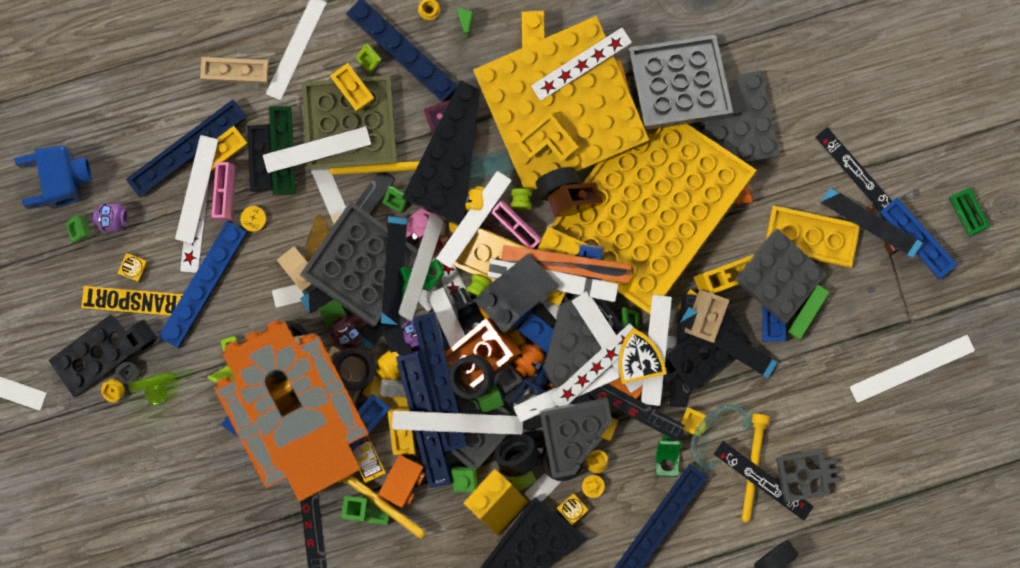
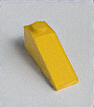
(721, 277)

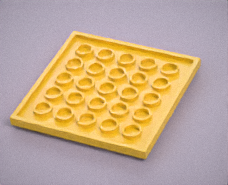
(590, 108)

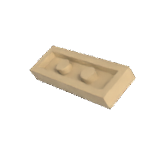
(234, 70)

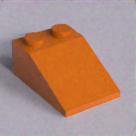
(485, 341)

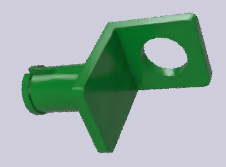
(428, 283)
(667, 450)

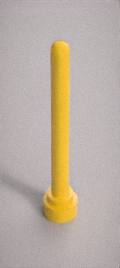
(393, 167)
(759, 423)
(383, 505)

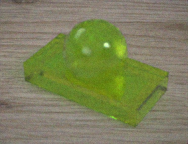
(154, 387)

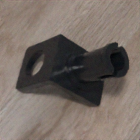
(467, 310)

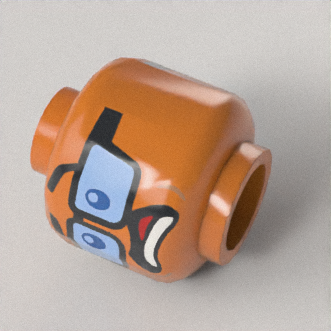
(530, 360)

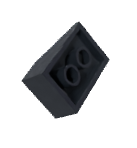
(516, 294)

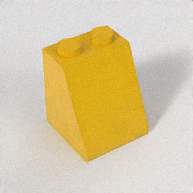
(495, 502)

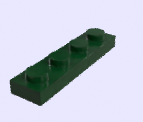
(281, 138)

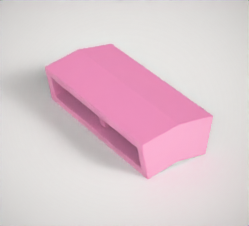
(224, 191)
(520, 223)

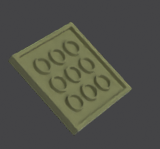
(331, 114)

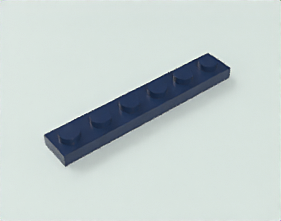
(402, 50)
(184, 149)
(437, 374)
(420, 400)
(663, 519)

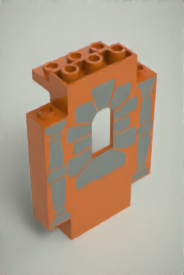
(308, 443)

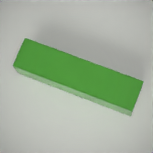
(808, 312)

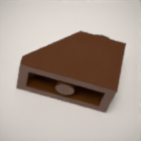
(574, 199)

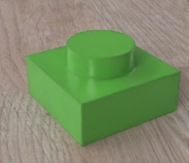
(464, 479)

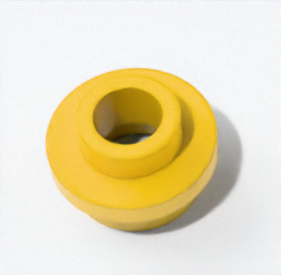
(429, 3)

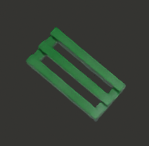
(953, 199)

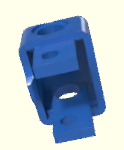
(58, 176)

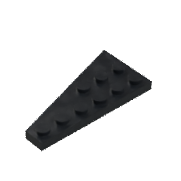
(444, 169)
(535, 540)

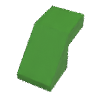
(363, 510)

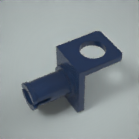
(536, 387)

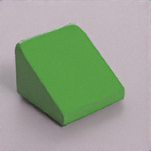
(466, 19)

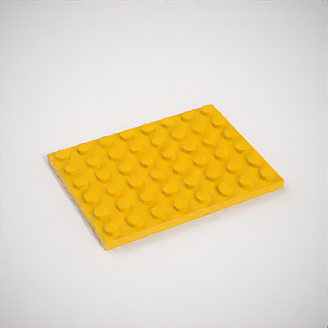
(659, 207)

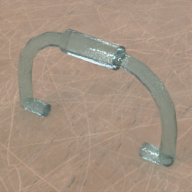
(706, 422)

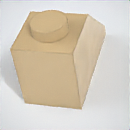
(293, 264)

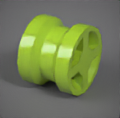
(521, 199)
(478, 285)

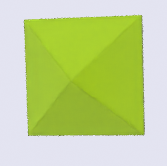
(368, 58)

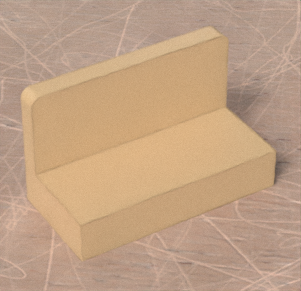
(710, 312)

